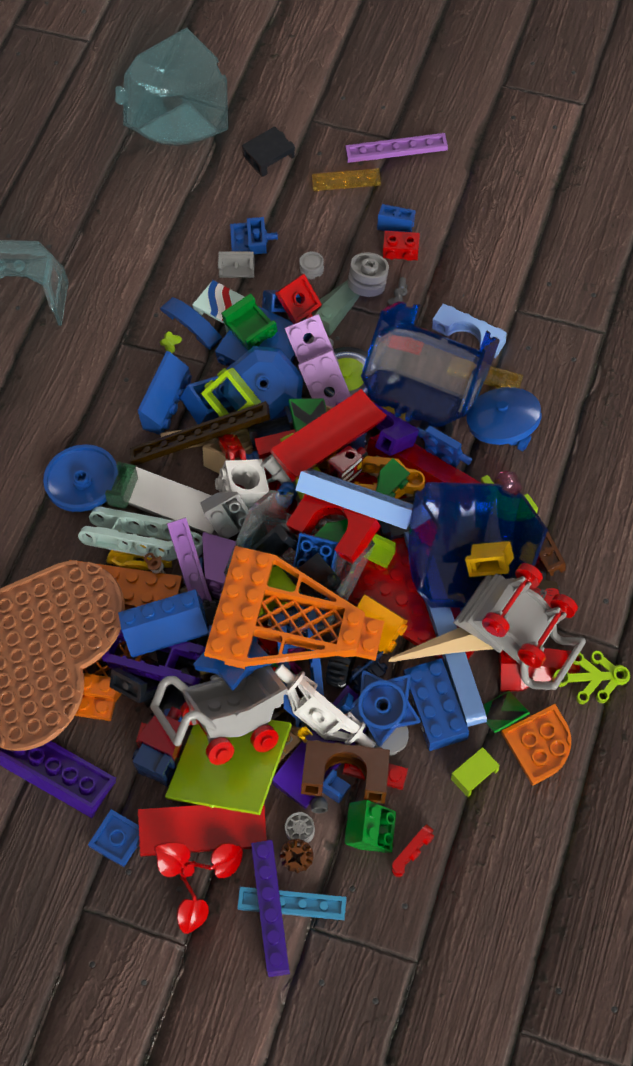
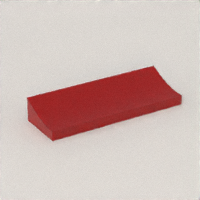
(327, 434)
(419, 459)
(199, 828)

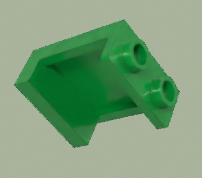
(249, 322)

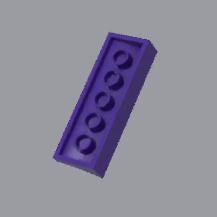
(61, 775)
(290, 775)

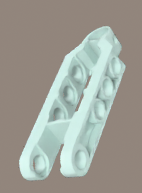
(113, 530)

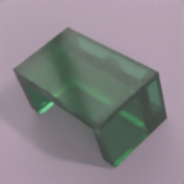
(123, 485)

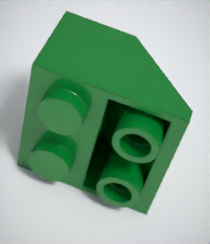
(370, 826)

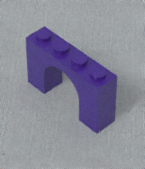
(395, 434)

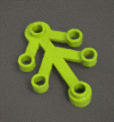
(596, 677)

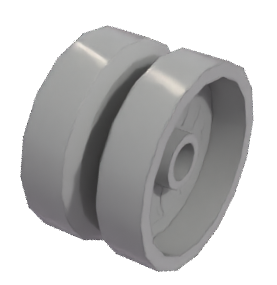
(368, 274)

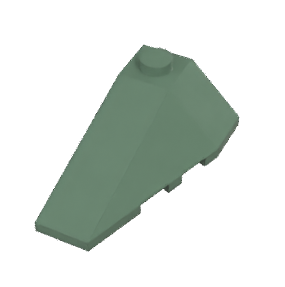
(335, 306)

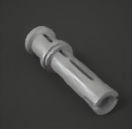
(277, 471)

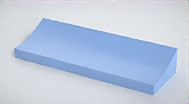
(355, 497)

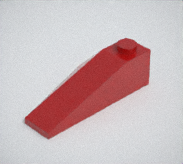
(510, 670)

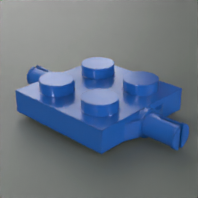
(443, 446)

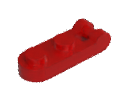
(412, 850)

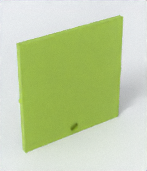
(235, 785)

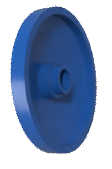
(504, 416)
(80, 477)

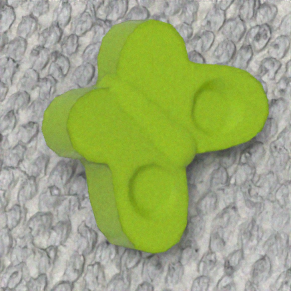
(169, 341)

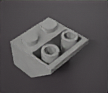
(225, 513)

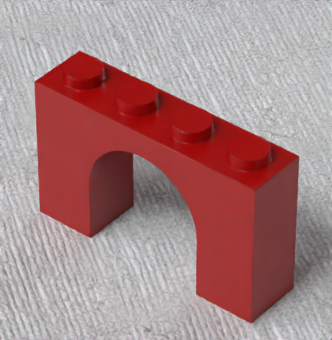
(357, 536)

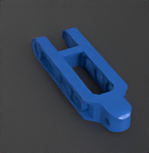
(315, 666)

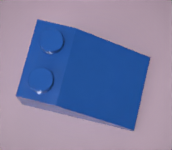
(198, 405)

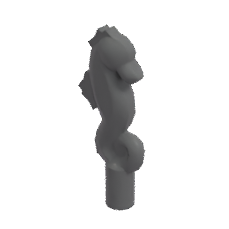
(399, 292)

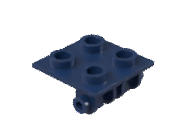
(372, 667)

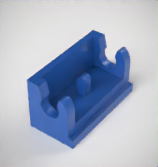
(395, 219)

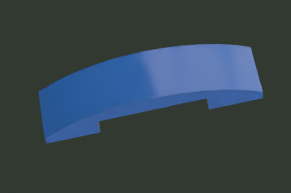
(192, 321)

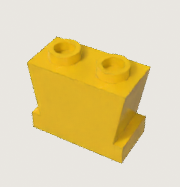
(489, 559)

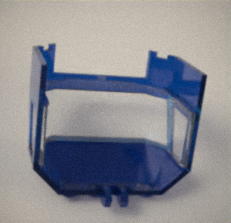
(422, 370)

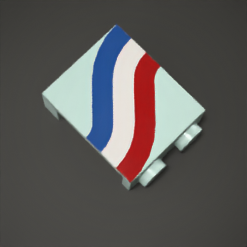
(215, 300)

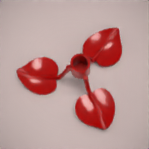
(174, 860)

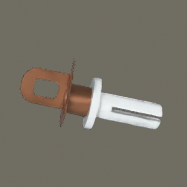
(154, 564)

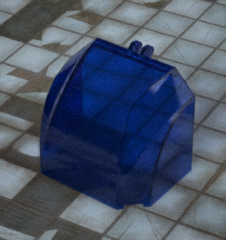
(452, 519)

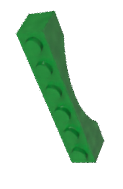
(389, 480)

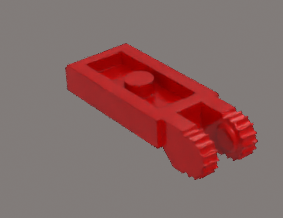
(231, 447)

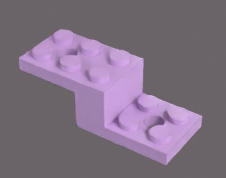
(317, 360)

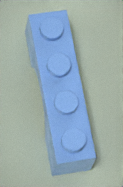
(450, 320)

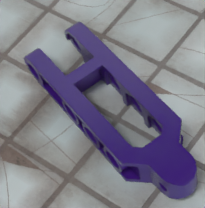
(141, 668)

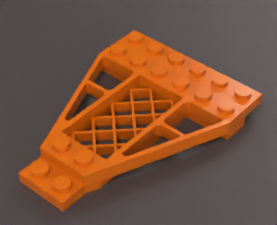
(138, 589)
(241, 604)

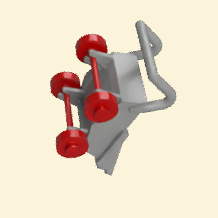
(520, 621)
(226, 712)

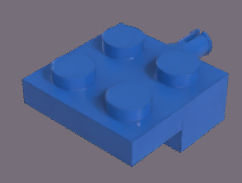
(251, 236)

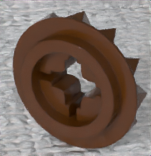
(297, 846)

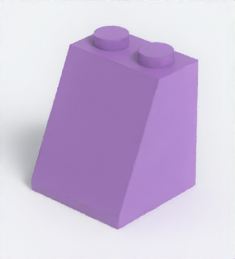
(216, 556)

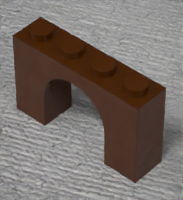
(371, 762)

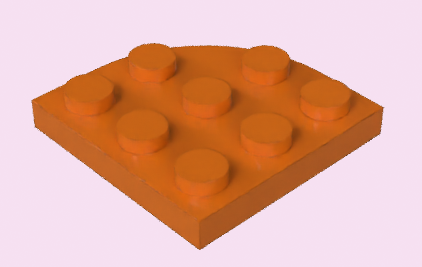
(540, 743)

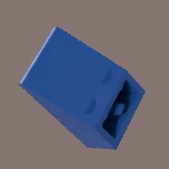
(311, 545)

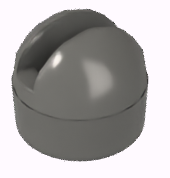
(319, 805)

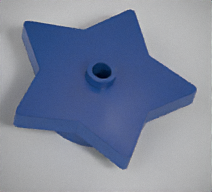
(230, 674)
(378, 691)

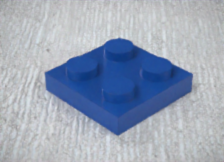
(116, 838)

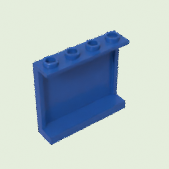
(232, 349)

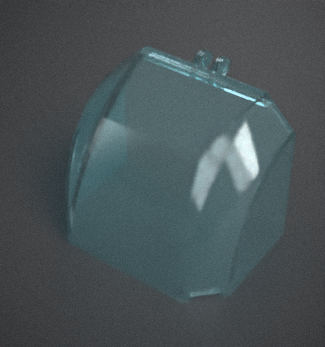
(175, 92)

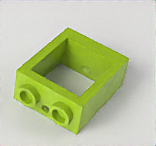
(240, 385)

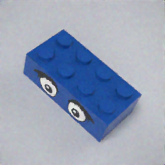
(436, 705)

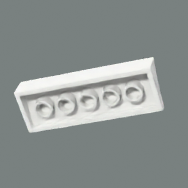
(170, 500)

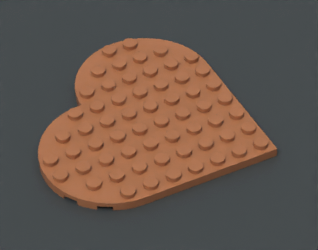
(48, 635)

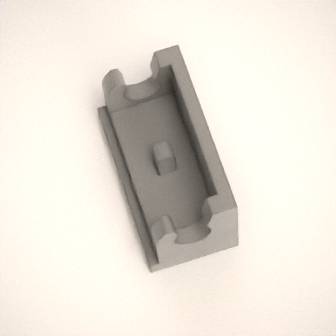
(236, 264)

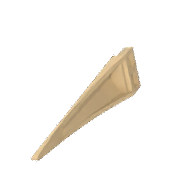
(451, 642)

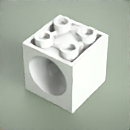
(245, 473)

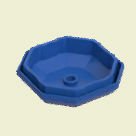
(276, 370)

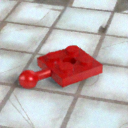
(287, 297)

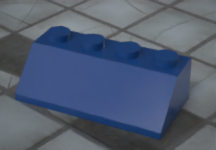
(164, 394)
(164, 623)

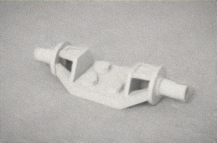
(320, 713)

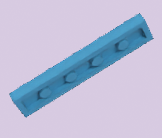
(298, 904)

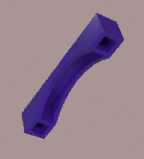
(270, 909)

